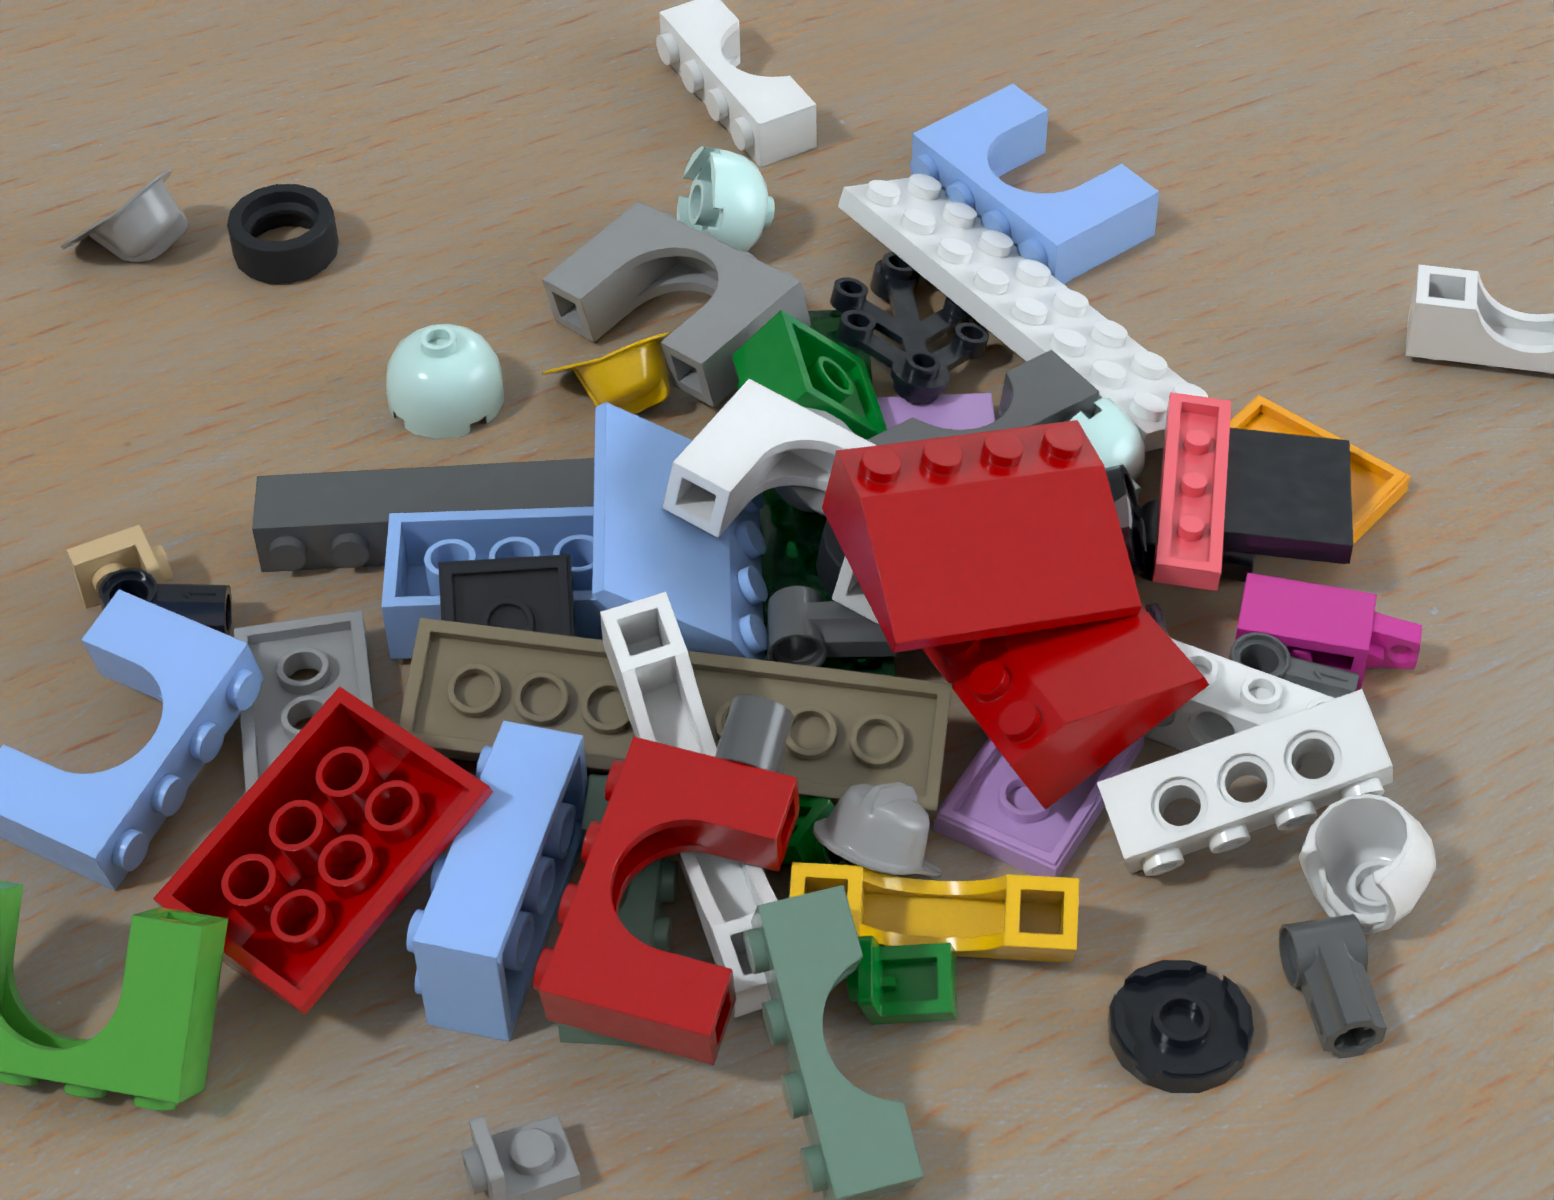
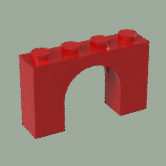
(657, 807)

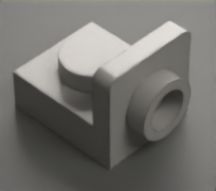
(522, 1161)

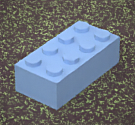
(425, 538)
(501, 883)

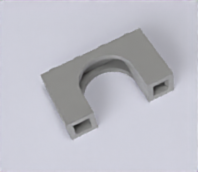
(655, 255)

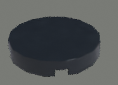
(1180, 1027)

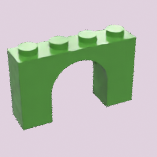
(159, 1030)

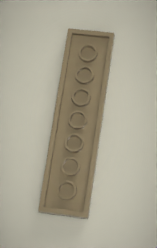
(841, 733)

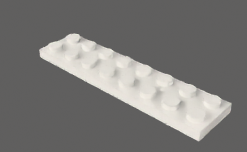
(1015, 295)

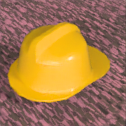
(626, 378)

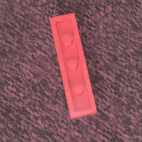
(1192, 492)

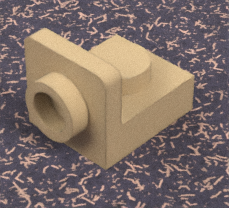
(117, 551)

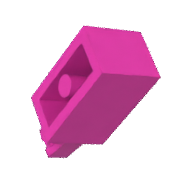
(1328, 625)

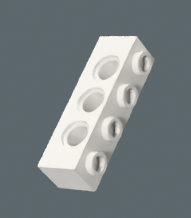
(1236, 702)
(1335, 728)

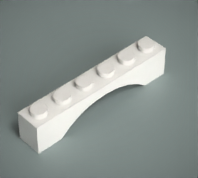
(667, 708)

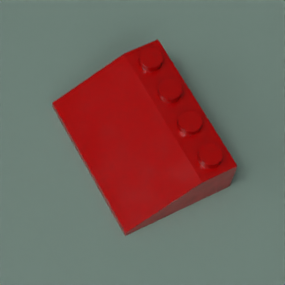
(981, 534)
(1069, 694)
(324, 847)

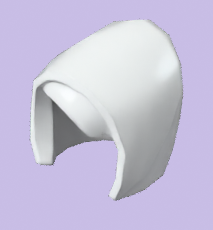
(1368, 860)

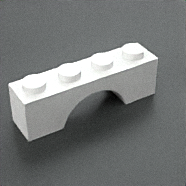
(763, 114)
(1462, 323)

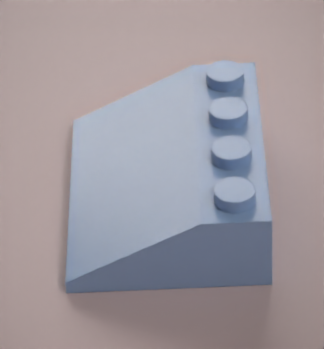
(649, 551)

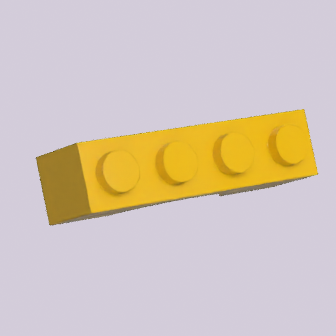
(981, 918)

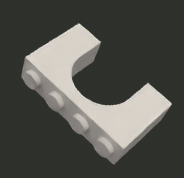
(754, 447)

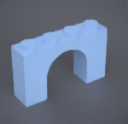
(1060, 229)
(108, 817)

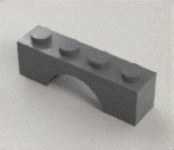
(1032, 394)

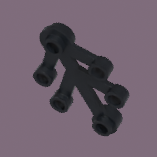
(915, 371)

